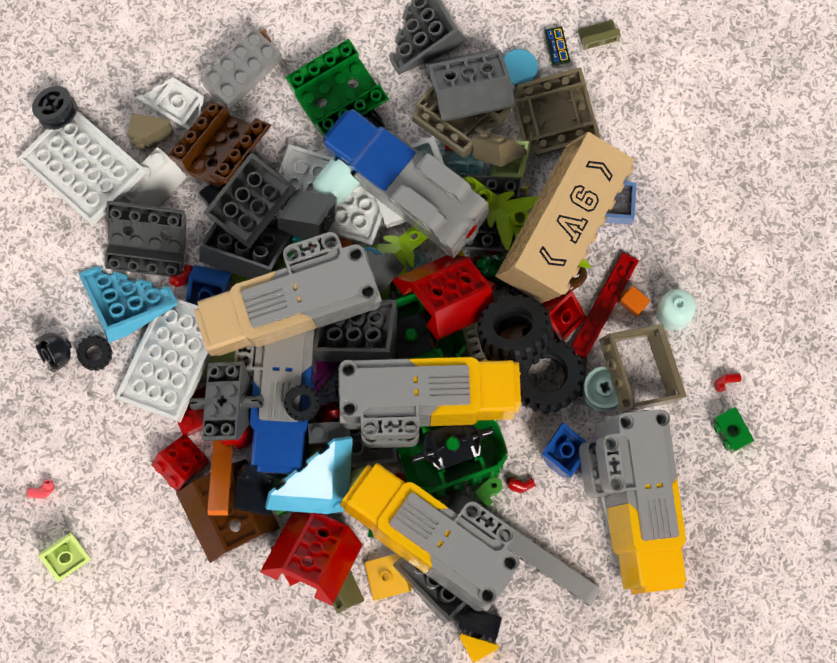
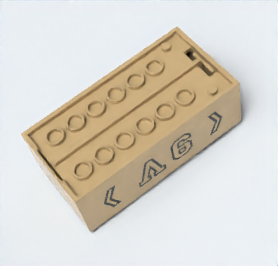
(566, 218)

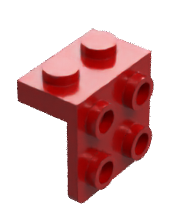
(179, 462)

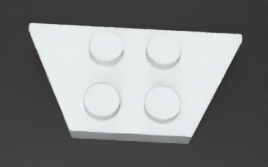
(175, 102)

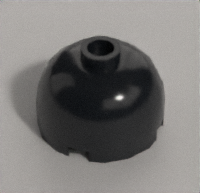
(54, 350)

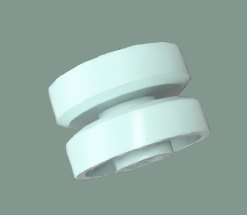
(593, 394)

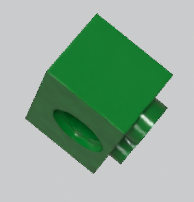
(732, 419)

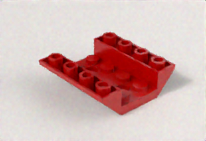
(458, 303)
(330, 555)

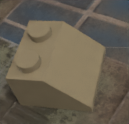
(148, 131)
(496, 148)

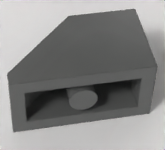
(324, 432)

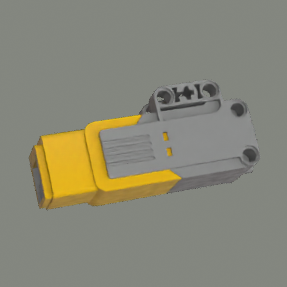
(403, 394)
(641, 495)
(451, 548)

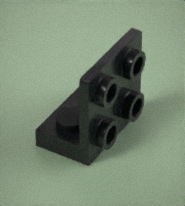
(253, 489)

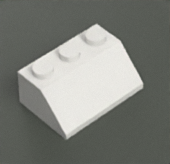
(158, 183)

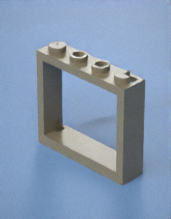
(664, 359)

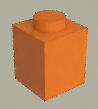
(633, 301)

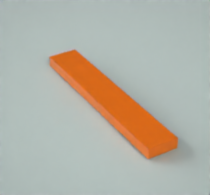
(220, 479)

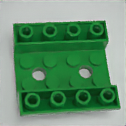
(328, 80)

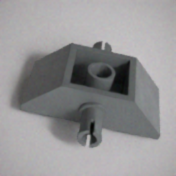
(226, 401)

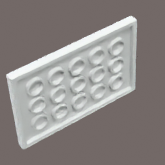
(82, 167)
(356, 217)
(166, 364)

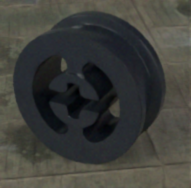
(63, 102)

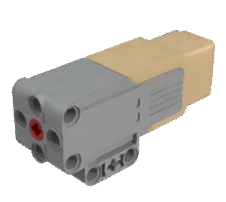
(311, 292)

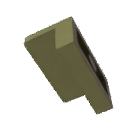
(599, 34)
(348, 595)

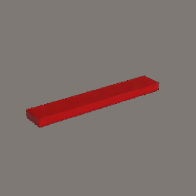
(604, 305)

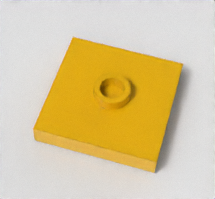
(384, 578)

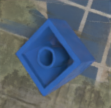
(205, 283)
(563, 451)

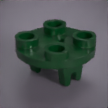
(489, 266)

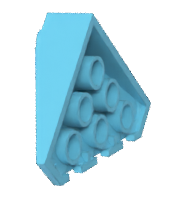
(123, 303)
(319, 485)

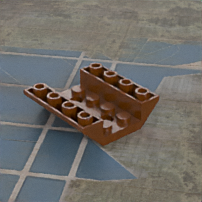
(211, 142)
(214, 530)

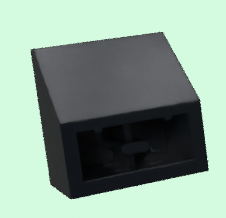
(479, 624)

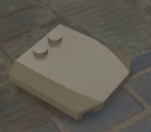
(554, 111)
(455, 133)

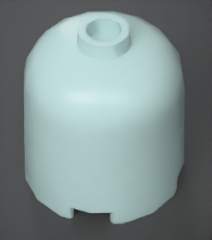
(336, 180)
(676, 309)

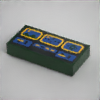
(557, 46)

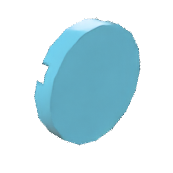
(521, 66)

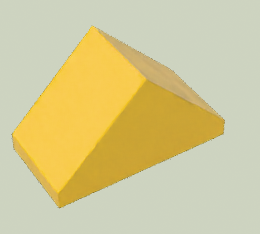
(477, 648)

